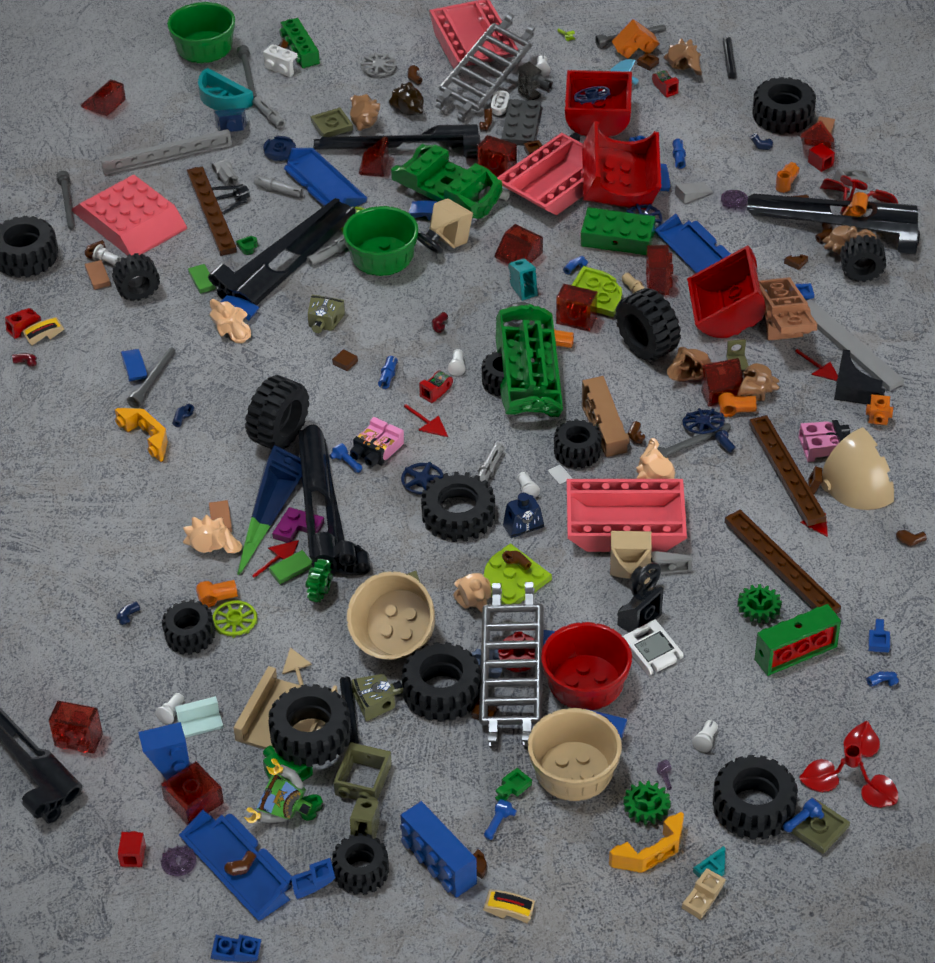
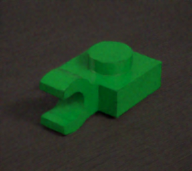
(515, 783)

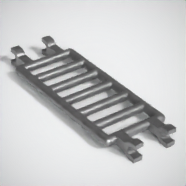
(469, 105)
(487, 645)

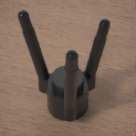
(240, 193)

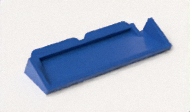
(322, 178)
(691, 243)
(227, 841)

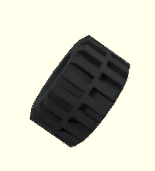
(132, 267)
(859, 268)
(492, 373)
(577, 443)
(186, 615)
(360, 878)

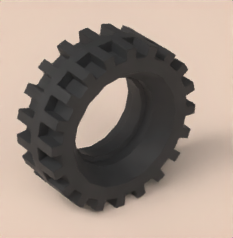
(460, 524)

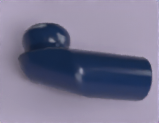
(761, 144)
(182, 413)
(722, 438)
(129, 609)

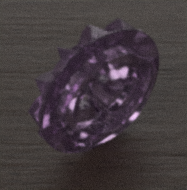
(729, 199)
(187, 861)

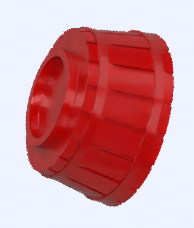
(586, 665)

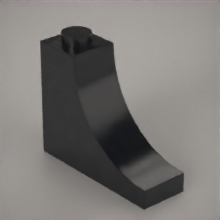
(853, 384)

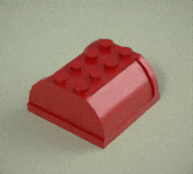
(611, 113)
(727, 295)

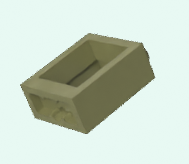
(359, 754)

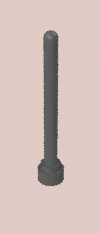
(603, 40)
(243, 53)
(63, 179)
(136, 398)
(691, 441)

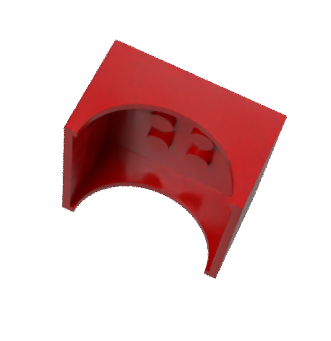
(620, 170)

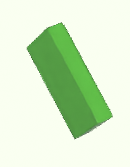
(200, 278)
(290, 567)

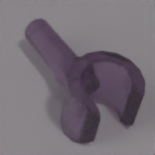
(662, 769)

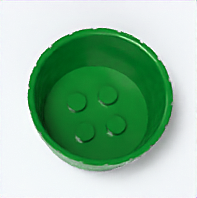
(202, 31)
(381, 239)

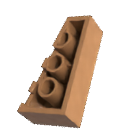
(601, 411)

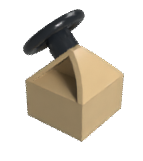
(448, 224)
(632, 559)

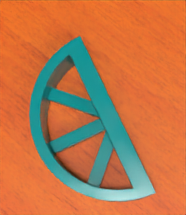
(230, 94)

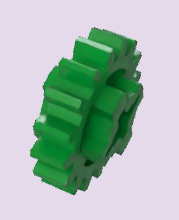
(319, 580)
(769, 603)
(646, 802)

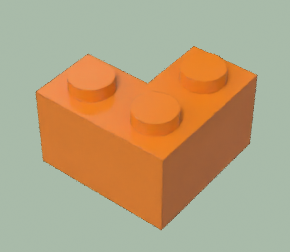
(635, 37)

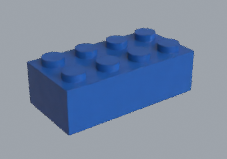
(438, 849)

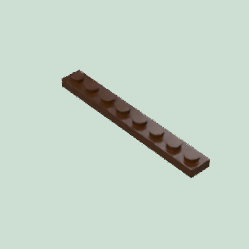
(211, 211)
(787, 470)
(779, 561)

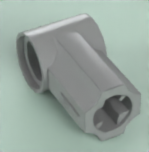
(225, 171)

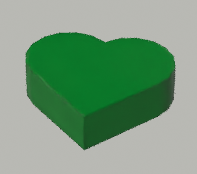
(247, 245)
(317, 805)

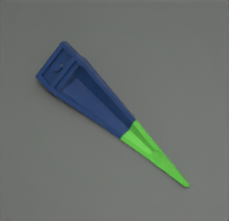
(277, 482)

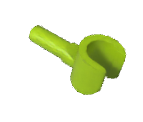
(568, 35)

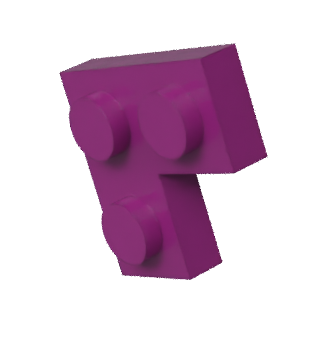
(292, 522)

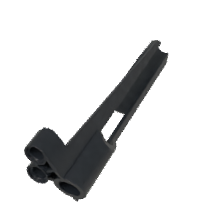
(455, 135)
(884, 217)
(257, 279)
(316, 476)
(54, 780)

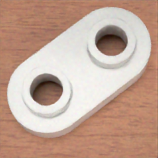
(500, 102)

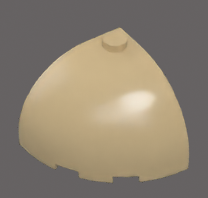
(857, 473)

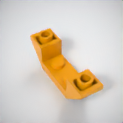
(132, 418)
(627, 858)

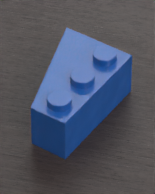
(166, 748)

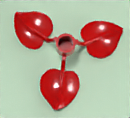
(855, 183)
(858, 743)

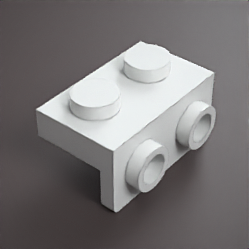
(279, 60)

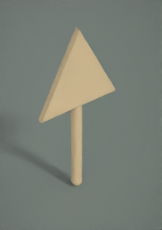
(294, 663)

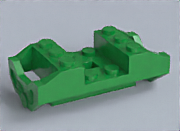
(438, 178)
(529, 384)

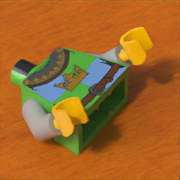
(281, 797)

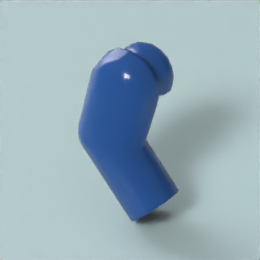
(572, 264)
(882, 676)

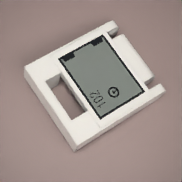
(654, 649)

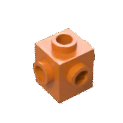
(879, 409)

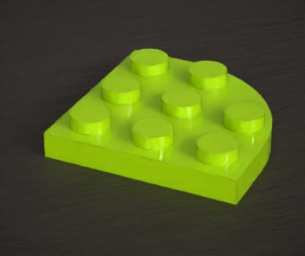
(605, 284)
(514, 576)

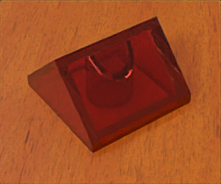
(818, 134)
(375, 159)

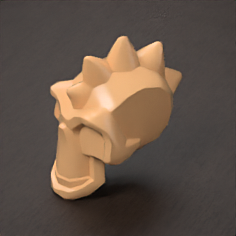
(230, 320)
(654, 464)
(210, 535)
(473, 591)

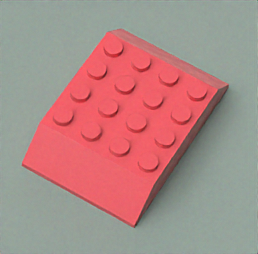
(462, 25)
(549, 175)
(131, 216)
(625, 505)

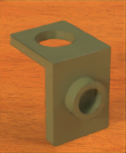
(738, 353)

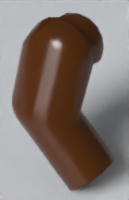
(412, 74)
(487, 120)
(827, 229)
(90, 248)
(635, 434)
(909, 538)
(516, 557)
(240, 866)

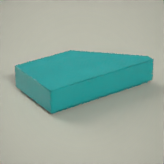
(714, 862)

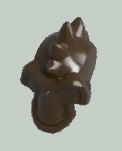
(407, 99)

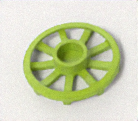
(235, 618)

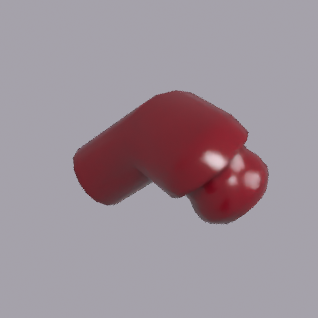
(437, 322)
(25, 357)

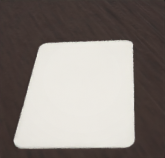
(559, 474)

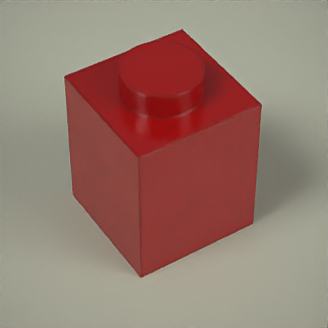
(821, 157)
(131, 849)

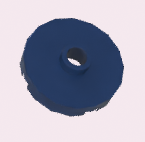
(278, 148)

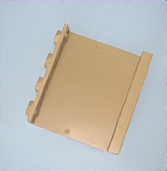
(253, 723)

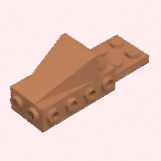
(786, 310)

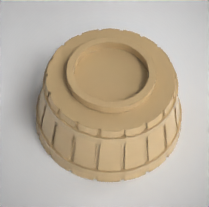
(391, 616)
(574, 753)

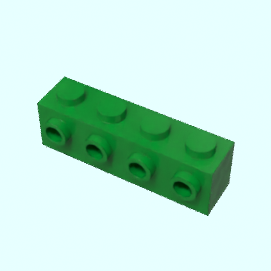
(299, 42)

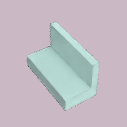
(199, 717)

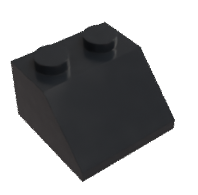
(641, 609)

